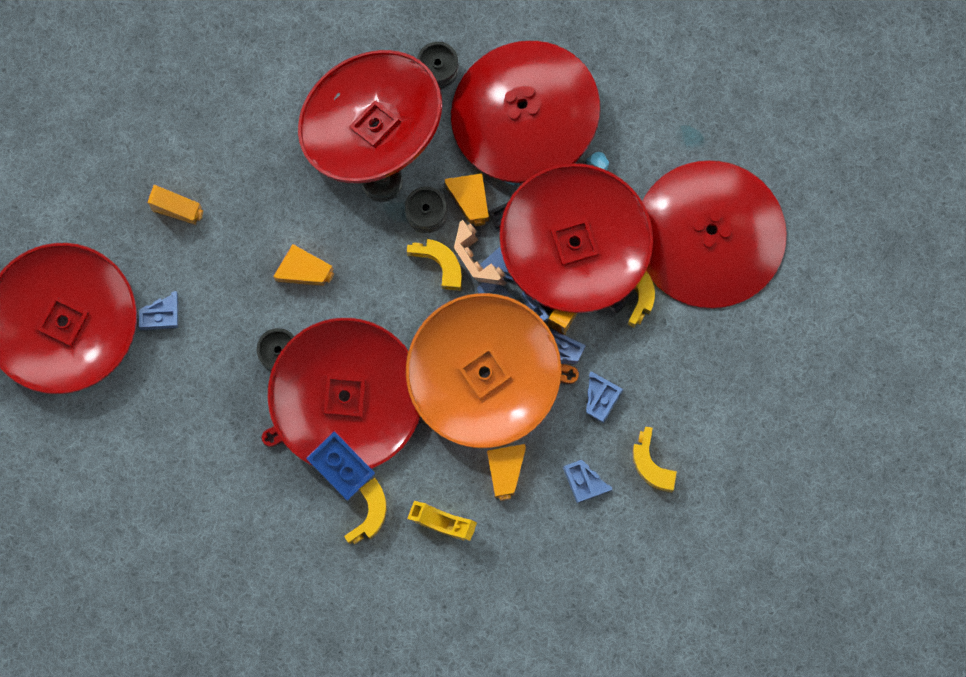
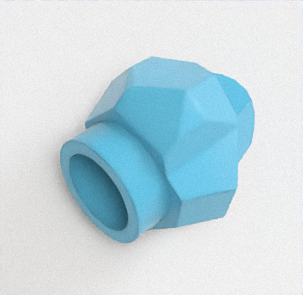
(598, 159)

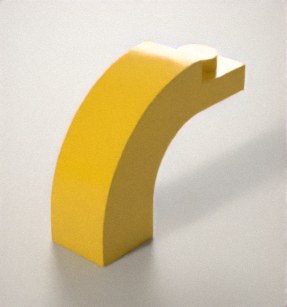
(444, 257)
(646, 297)
(647, 469)
(376, 514)
(441, 521)

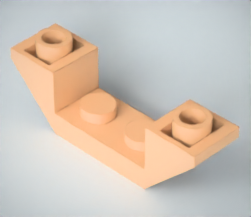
(464, 239)

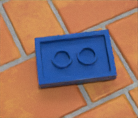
(340, 465)

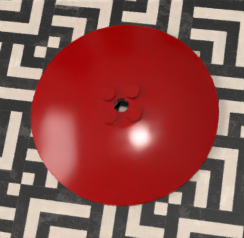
(372, 88)
(547, 133)
(582, 205)
(722, 266)
(72, 284)
(336, 358)

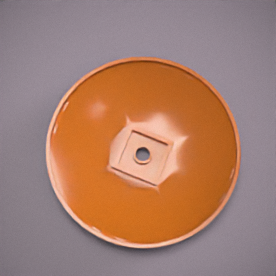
(478, 334)

